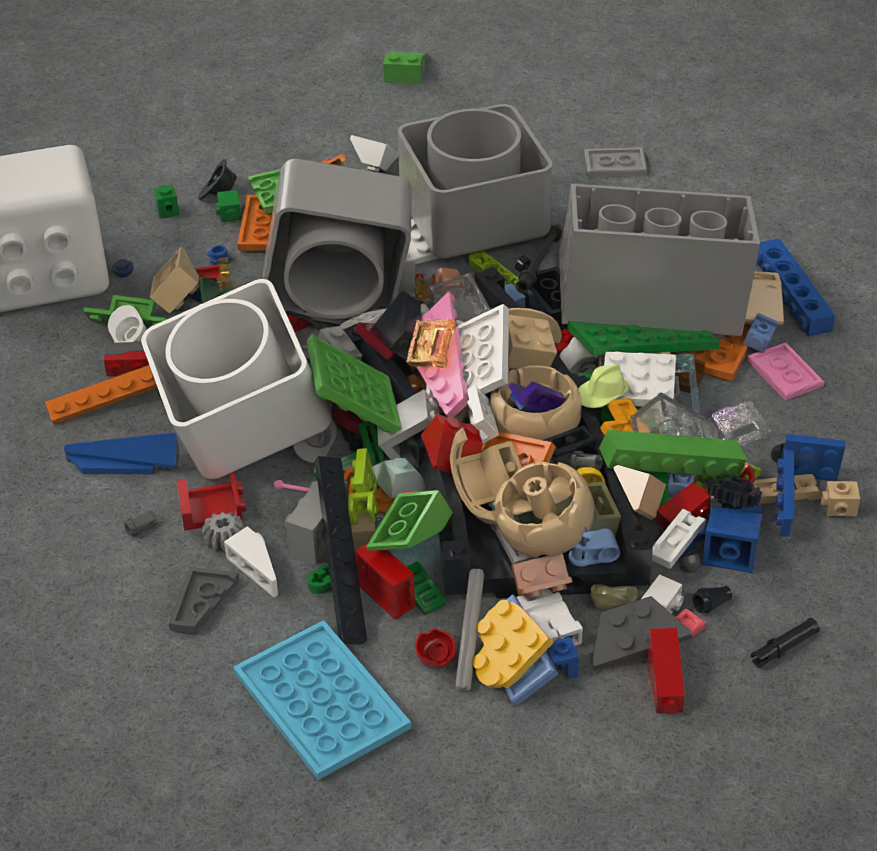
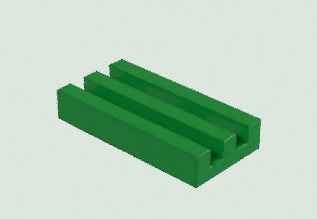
(366, 442)

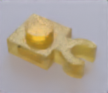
(224, 279)

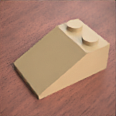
(174, 282)

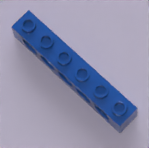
(797, 290)

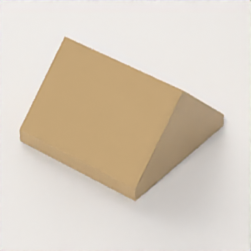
(642, 490)

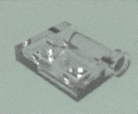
(741, 418)

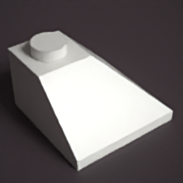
(374, 154)

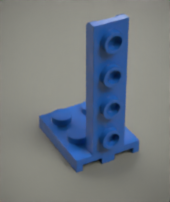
(799, 457)

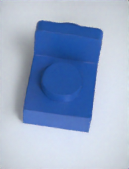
(564, 655)

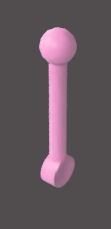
(278, 484)

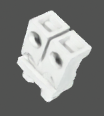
(552, 616)

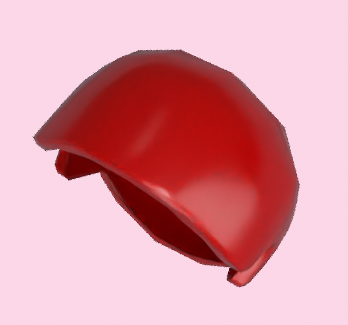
(435, 648)

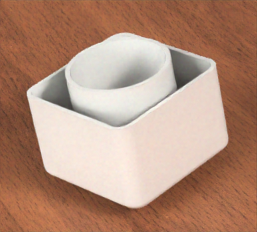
(48, 229)
(235, 379)

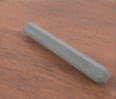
(469, 630)

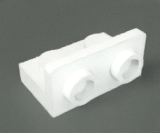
(481, 414)

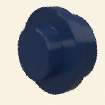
(122, 268)

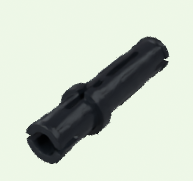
(777, 647)

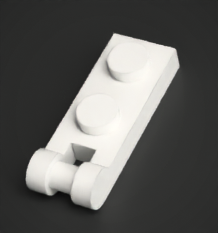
(677, 538)

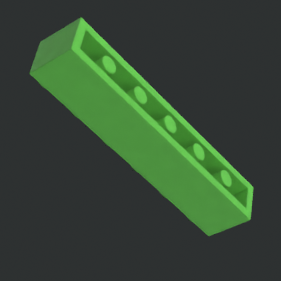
(672, 453)

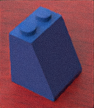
(731, 539)

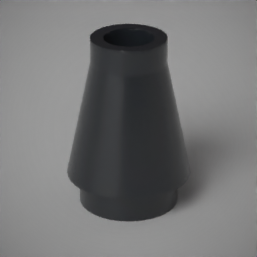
(710, 598)

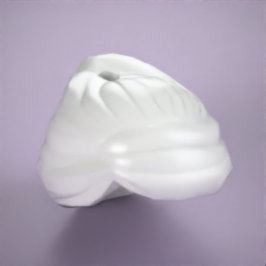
(575, 355)

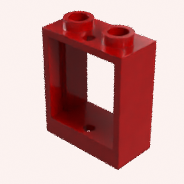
(386, 580)

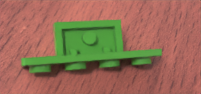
(144, 307)

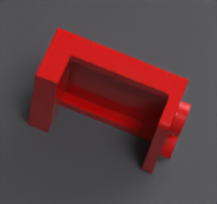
(202, 502)

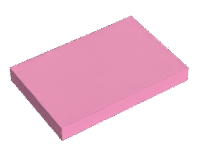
(785, 371)

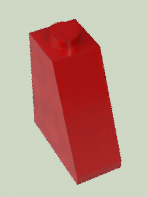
(665, 670)

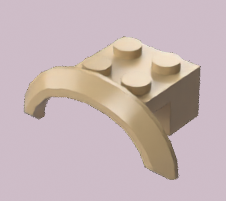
(531, 338)
(482, 474)

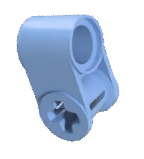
(596, 547)

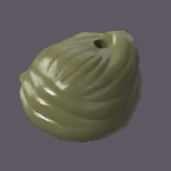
(609, 598)

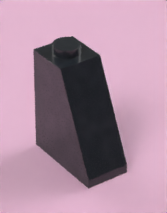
(399, 322)

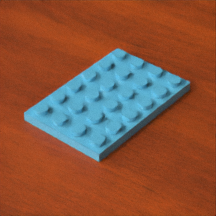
(321, 699)

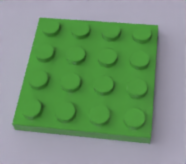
(353, 385)

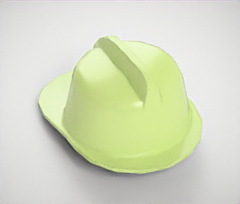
(605, 385)

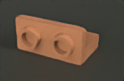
(540, 574)

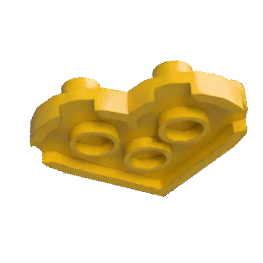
(510, 645)

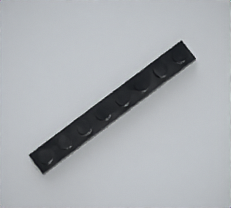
(340, 551)

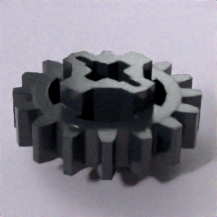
(734, 491)

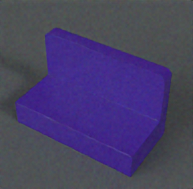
(537, 396)

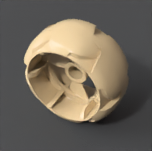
(542, 424)
(538, 489)

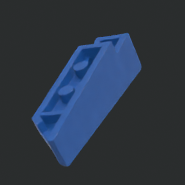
(125, 455)

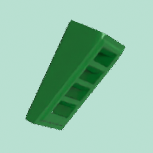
(421, 575)

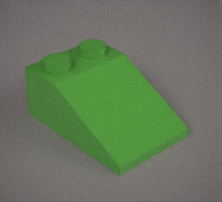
(404, 66)
(411, 520)

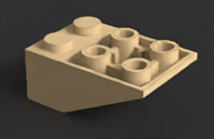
(765, 298)

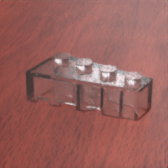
(670, 417)

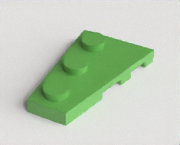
(265, 187)

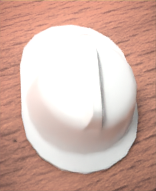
(126, 325)

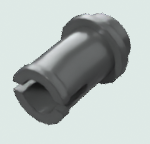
(140, 523)

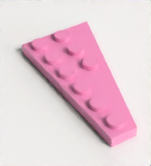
(447, 382)

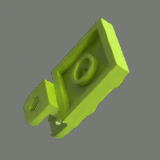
(365, 486)

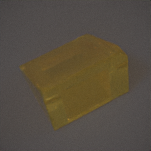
(422, 289)

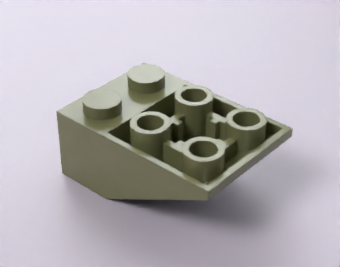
(605, 511)

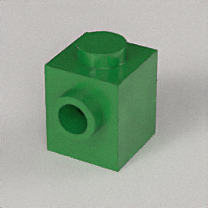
(166, 201)
(228, 206)

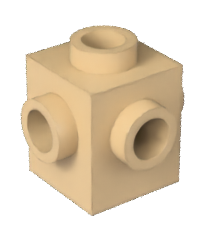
(841, 498)

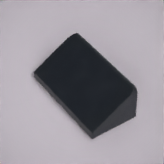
(571, 440)

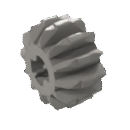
(220, 528)

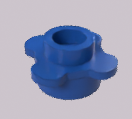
(217, 252)

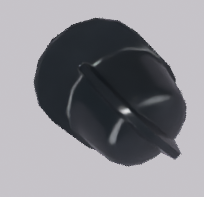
(220, 181)

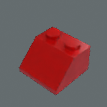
(439, 439)

